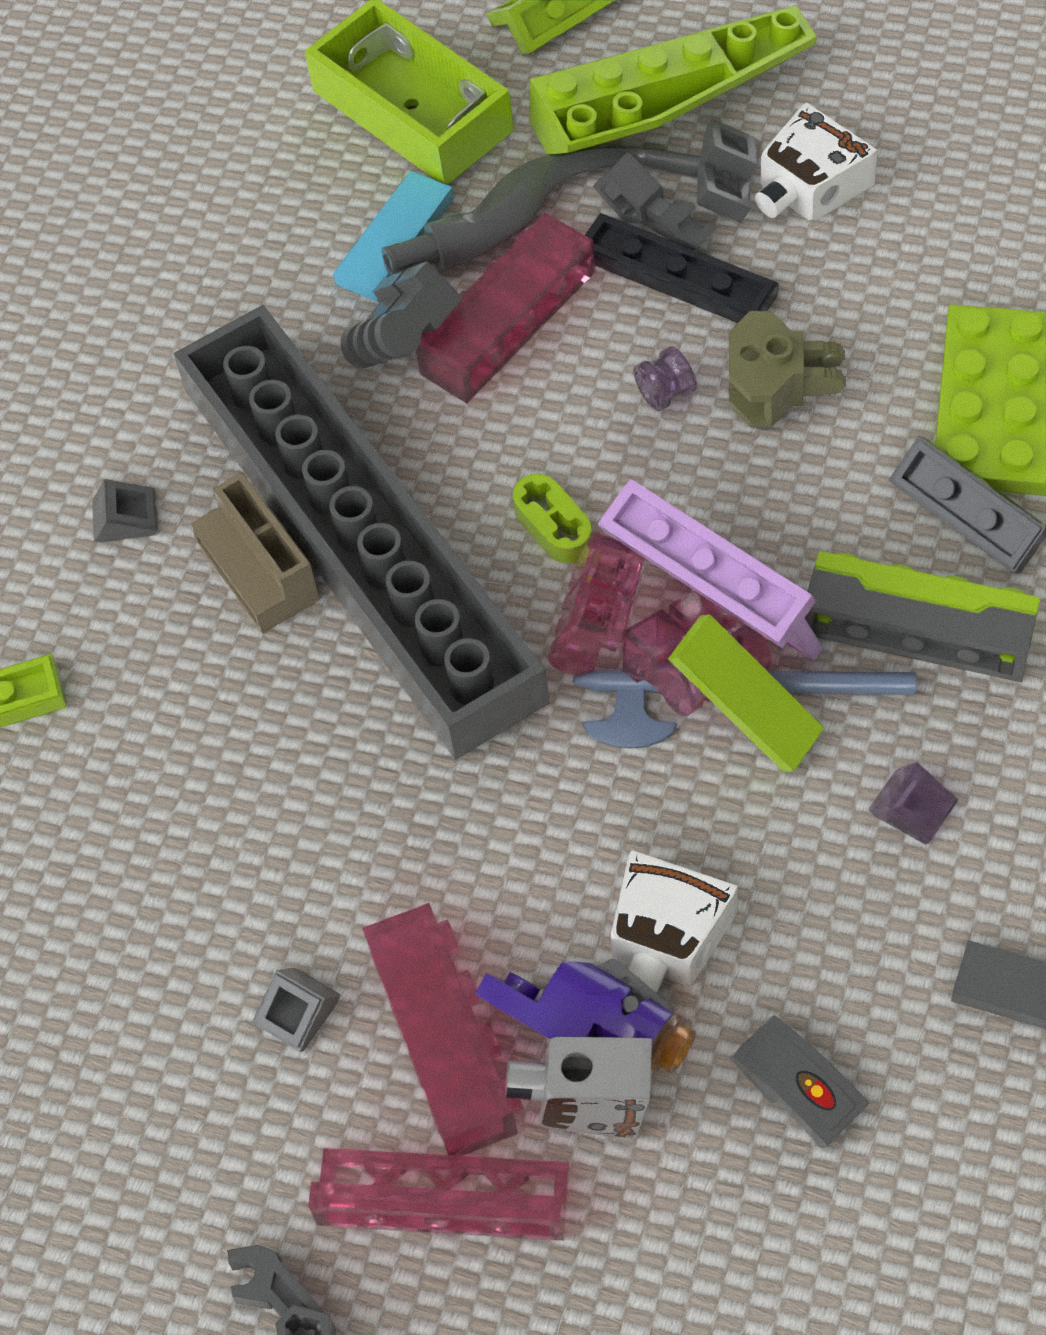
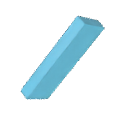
(401, 219)

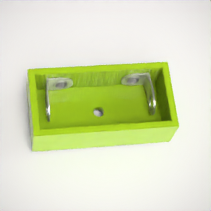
(383, 64)

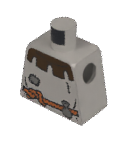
(587, 1084)

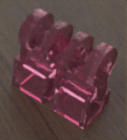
(596, 604)
(655, 638)

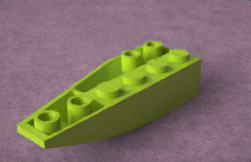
(660, 80)

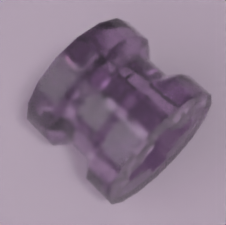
(665, 378)

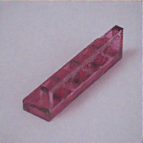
(440, 1208)

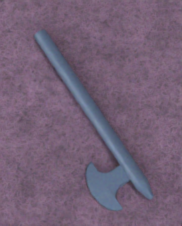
(633, 728)

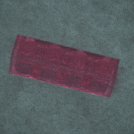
(506, 307)
(441, 1031)

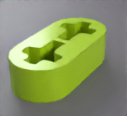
(543, 524)

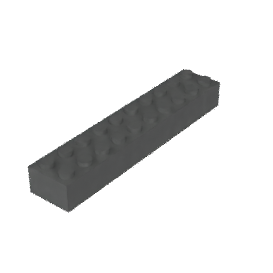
(363, 533)

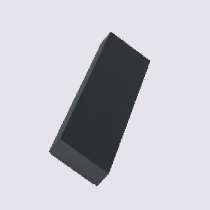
(679, 270)

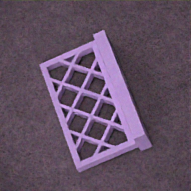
(712, 567)

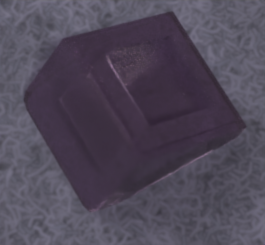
(914, 803)

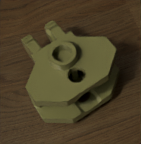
(776, 368)

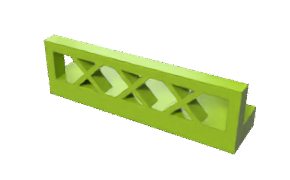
(540, 21)

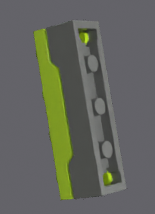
(922, 615)

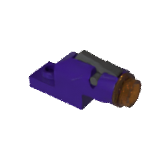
(595, 1003)

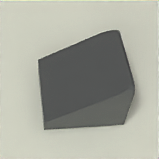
(123, 511)
(295, 1007)

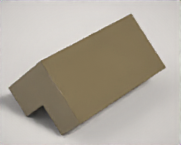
(255, 555)

